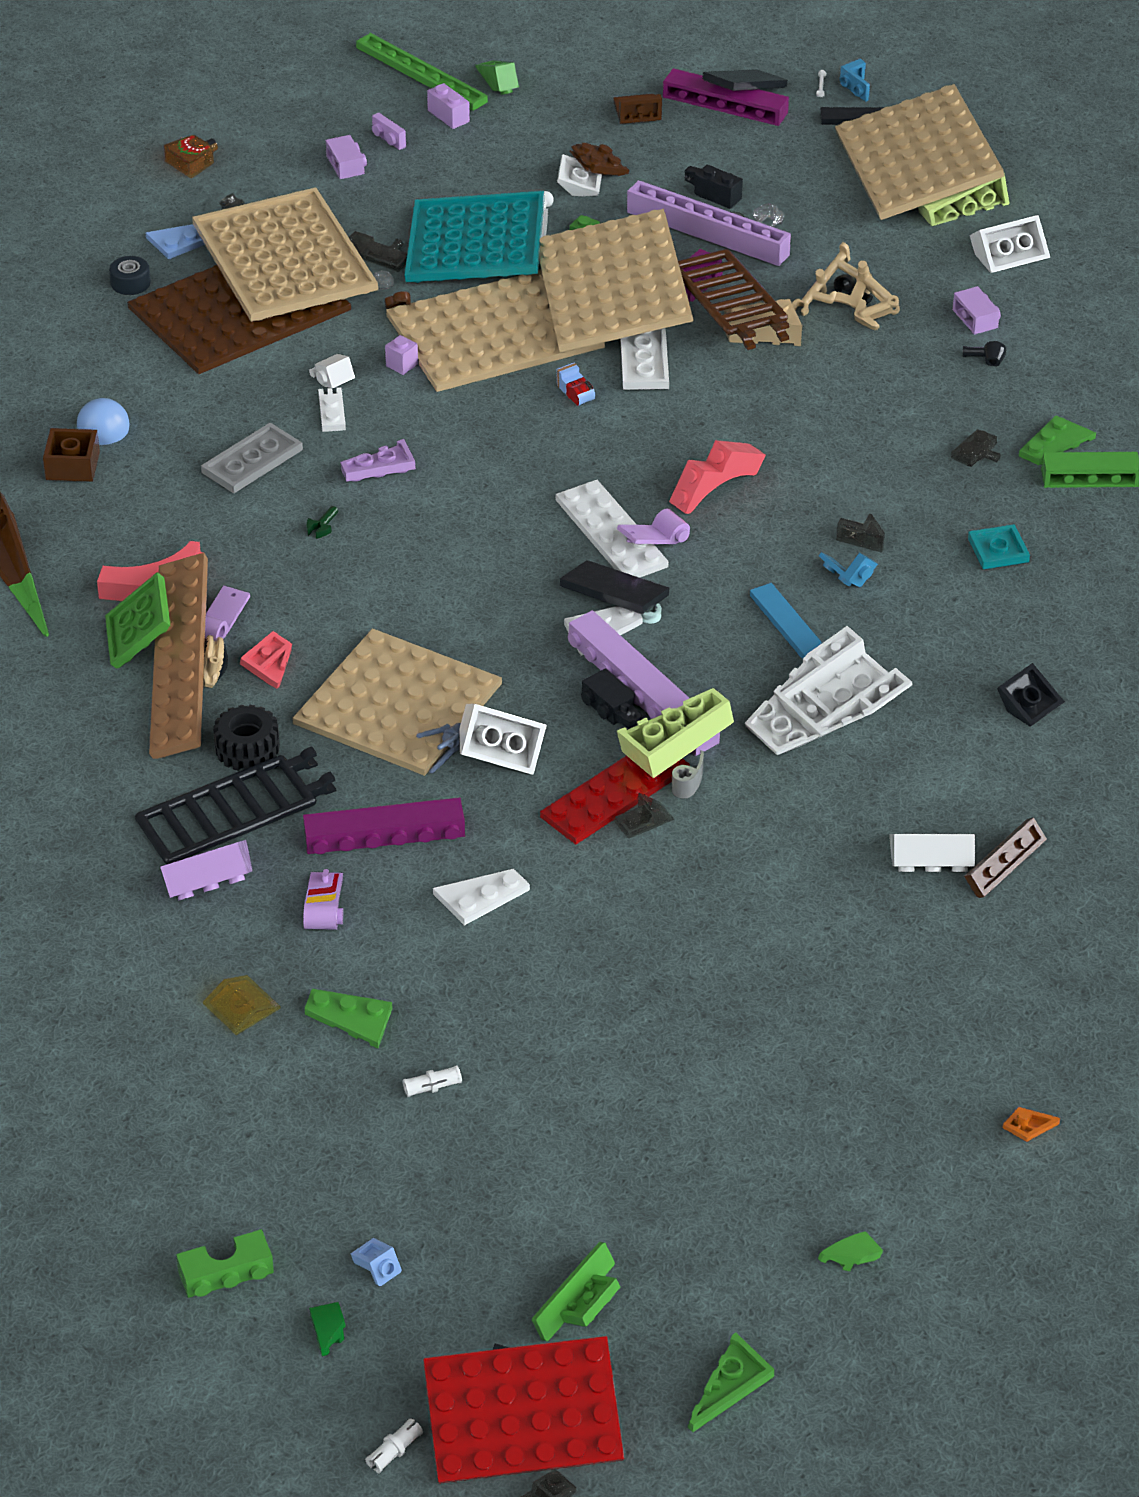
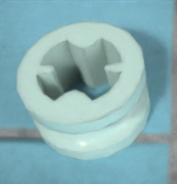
(650, 617)

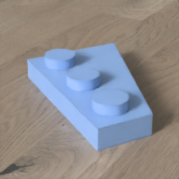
(175, 240)

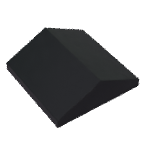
(1029, 696)

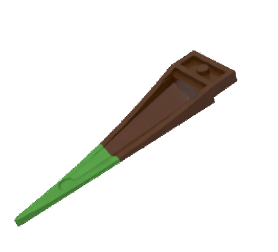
(15, 567)

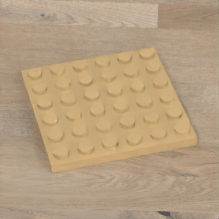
(391, 694)

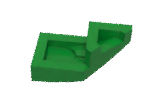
(328, 1325)

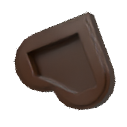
(397, 299)

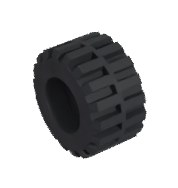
(246, 736)

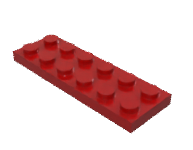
(603, 798)

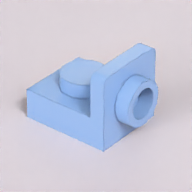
(378, 1259)

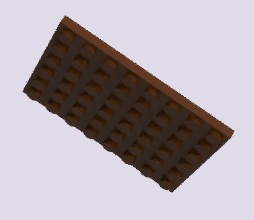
(208, 324)

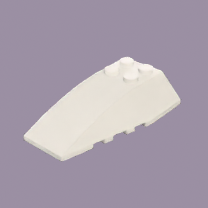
(825, 693)

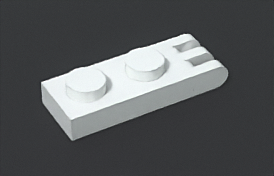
(332, 410)

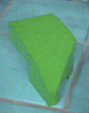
(853, 1249)

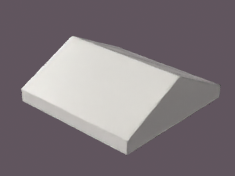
(577, 179)

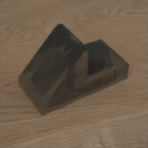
(864, 535)
(645, 817)

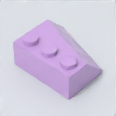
(207, 870)

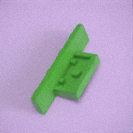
(579, 1295)

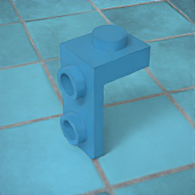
(853, 76)
(857, 572)

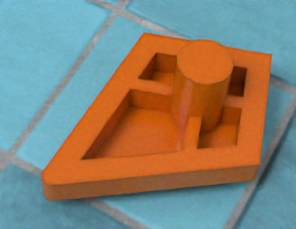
(1029, 1123)

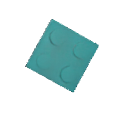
(998, 546)

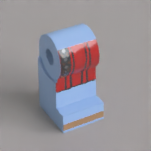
(574, 384)

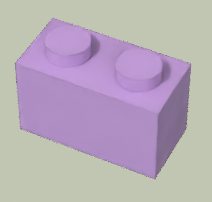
(448, 106)
(345, 156)
(976, 310)

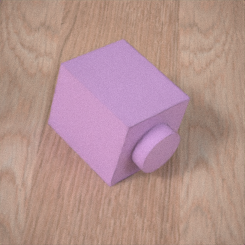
(401, 354)

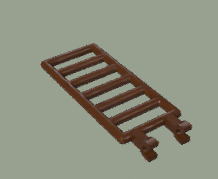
(743, 330)

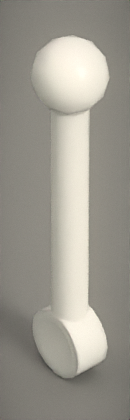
(820, 93)

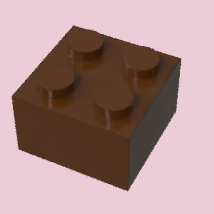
(71, 454)

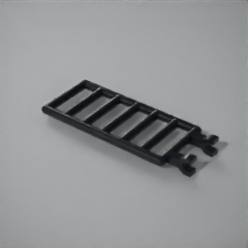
(289, 767)

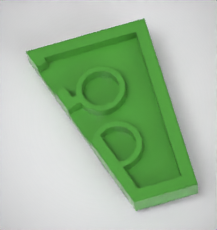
(1055, 436)
(353, 1014)

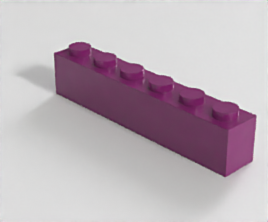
(750, 104)
(384, 825)

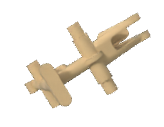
(864, 284)

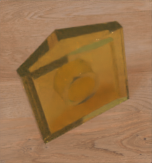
(240, 1003)

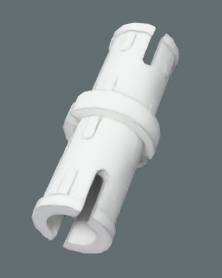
(432, 1081)
(394, 1445)

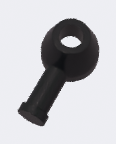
(847, 283)
(992, 351)

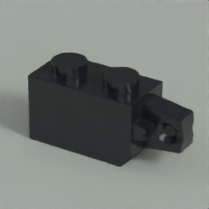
(715, 185)
(610, 698)

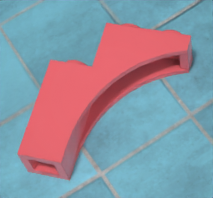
(722, 464)
(120, 582)

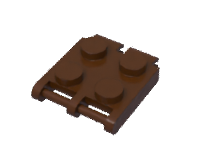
(598, 159)

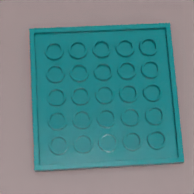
(475, 236)

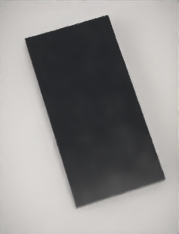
(744, 79)
(614, 587)

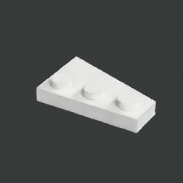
(481, 895)

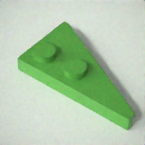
(737, 1375)

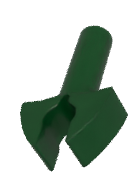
(322, 523)

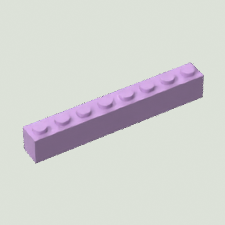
(711, 223)
(611, 651)

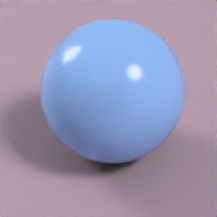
(106, 417)

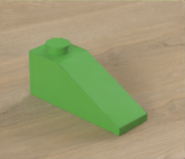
(499, 75)

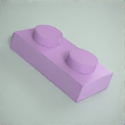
(388, 131)

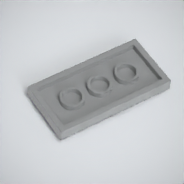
(251, 457)

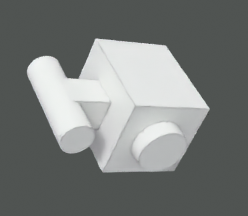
(333, 371)

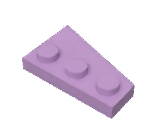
(386, 461)

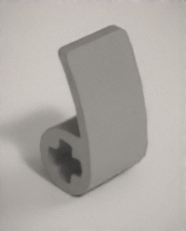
(687, 779)

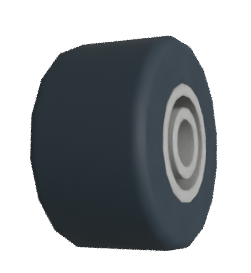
(129, 275)

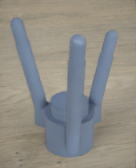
(450, 739)

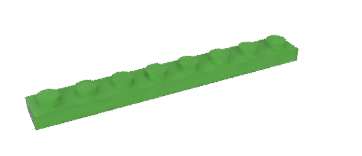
(418, 69)

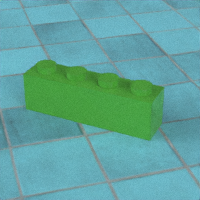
(1090, 469)

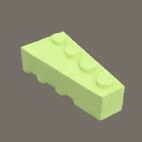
(966, 202)
(676, 732)

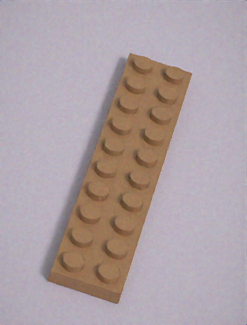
(180, 660)

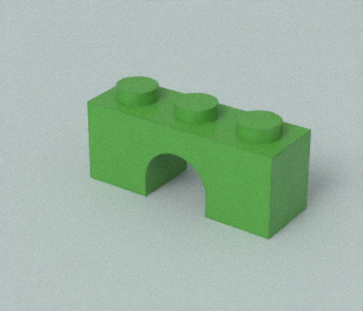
(204, 1274)

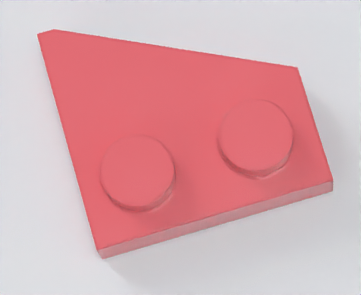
(268, 659)

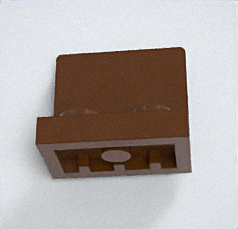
(638, 108)

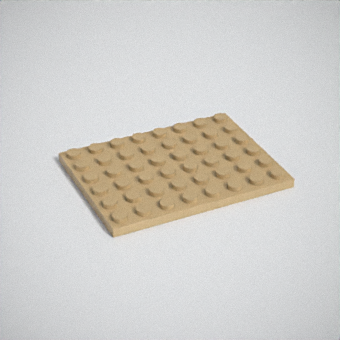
(918, 151)
(284, 254)
(613, 280)
(482, 331)

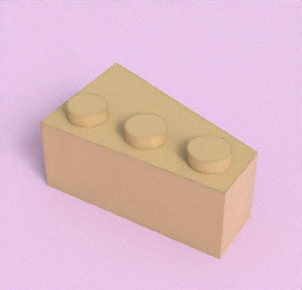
(766, 333)

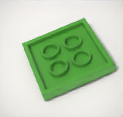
(137, 620)

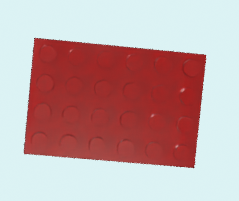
(523, 1409)

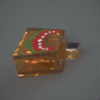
(190, 154)

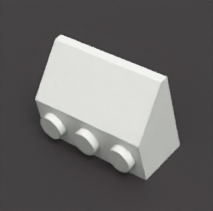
(1010, 244)
(500, 738)
(932, 851)

